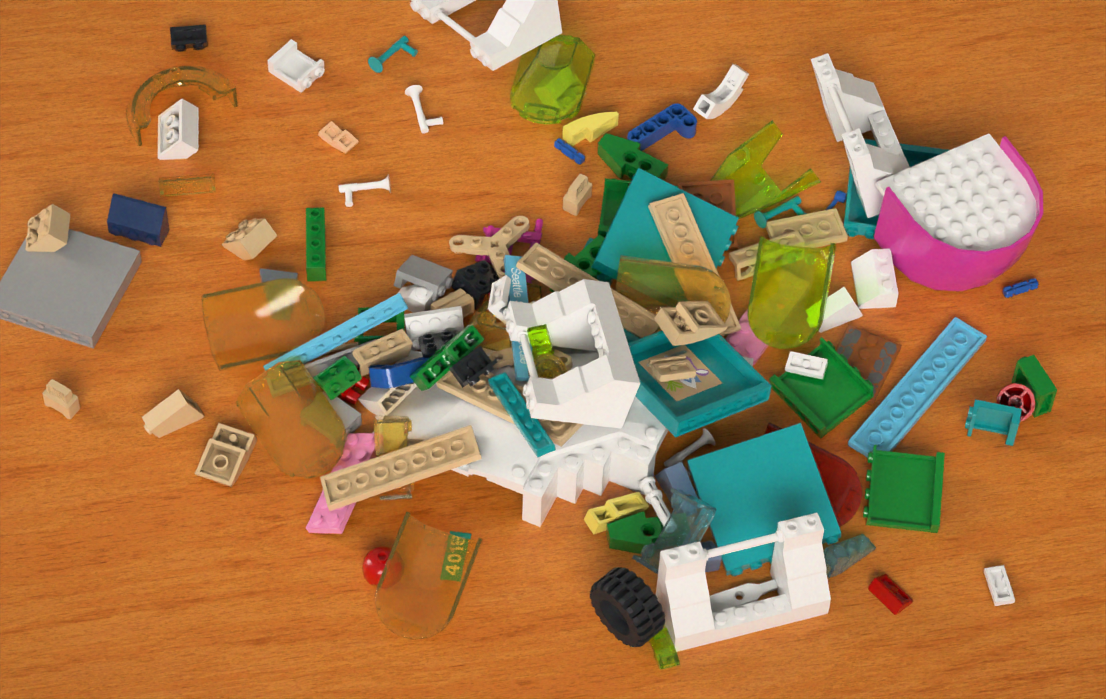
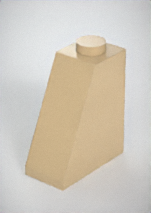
(172, 414)

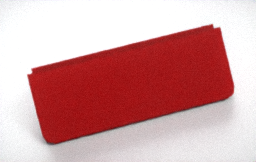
(889, 594)

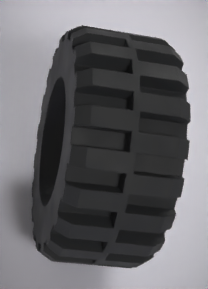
(627, 607)

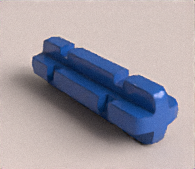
(569, 151)
(1020, 287)

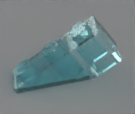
(846, 553)

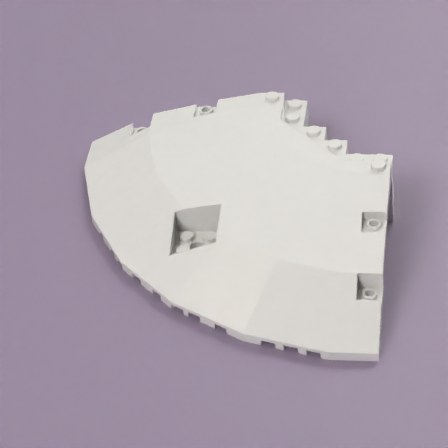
(584, 462)

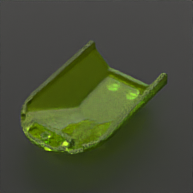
(552, 80)
(789, 293)

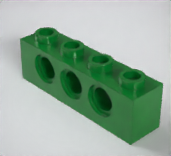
(315, 244)

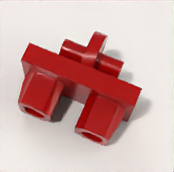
(353, 396)

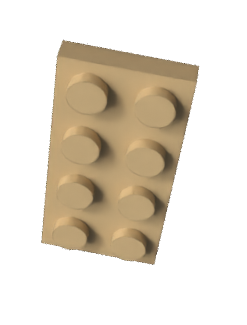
(815, 228)

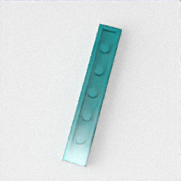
(517, 410)

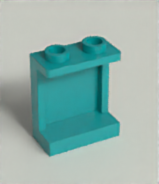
(994, 418)

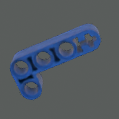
(670, 119)
(394, 375)

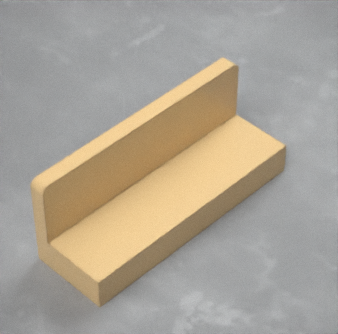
(383, 351)

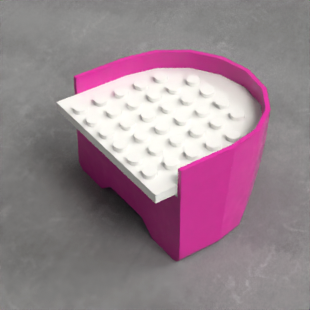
(960, 215)

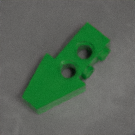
(626, 157)
(586, 257)
(446, 357)
(630, 532)

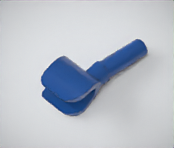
(839, 197)

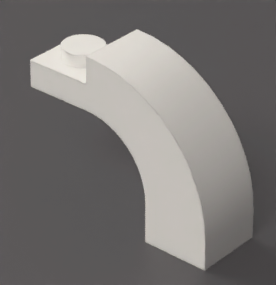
(724, 96)

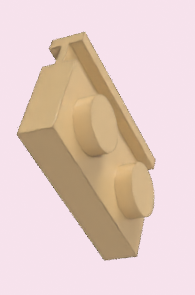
(672, 368)

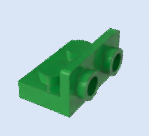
(338, 377)

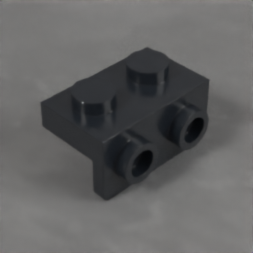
(188, 37)
(472, 366)

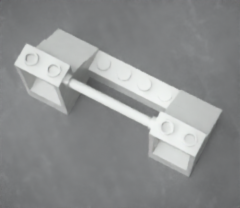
(514, 31)
(853, 109)
(583, 319)
(797, 570)

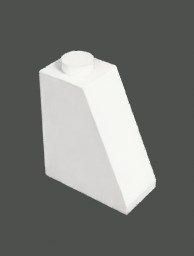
(839, 310)

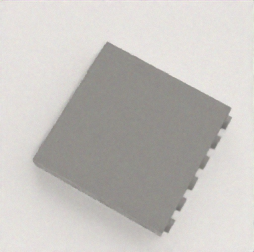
(69, 289)

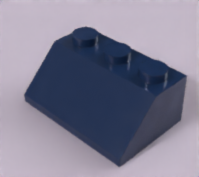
(137, 220)

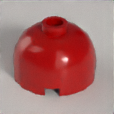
(1017, 396)
(374, 564)

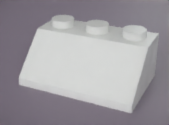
(178, 131)
(875, 279)

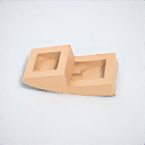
(337, 138)

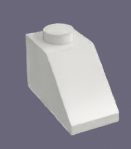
(417, 298)

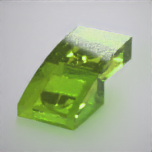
(540, 340)
(664, 650)

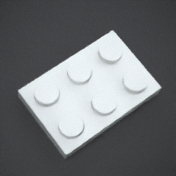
(432, 322)

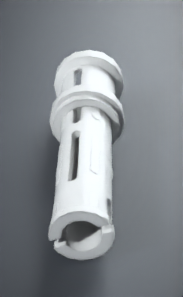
(654, 497)

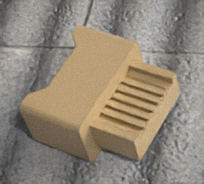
(577, 195)
(61, 399)

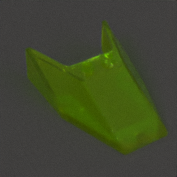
(752, 184)

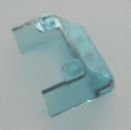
(684, 526)

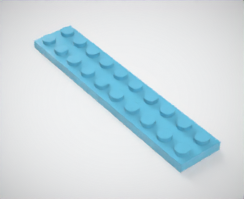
(918, 388)

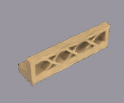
(747, 256)

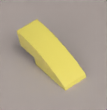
(589, 127)
(614, 510)

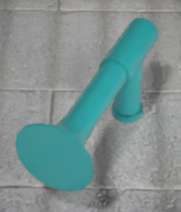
(376, 63)
(762, 218)

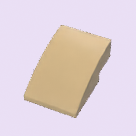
(689, 322)
(226, 455)

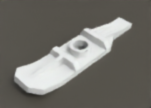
(749, 592)

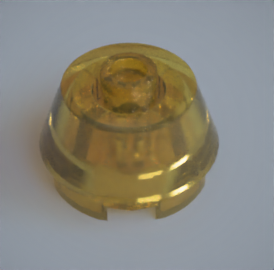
(549, 366)

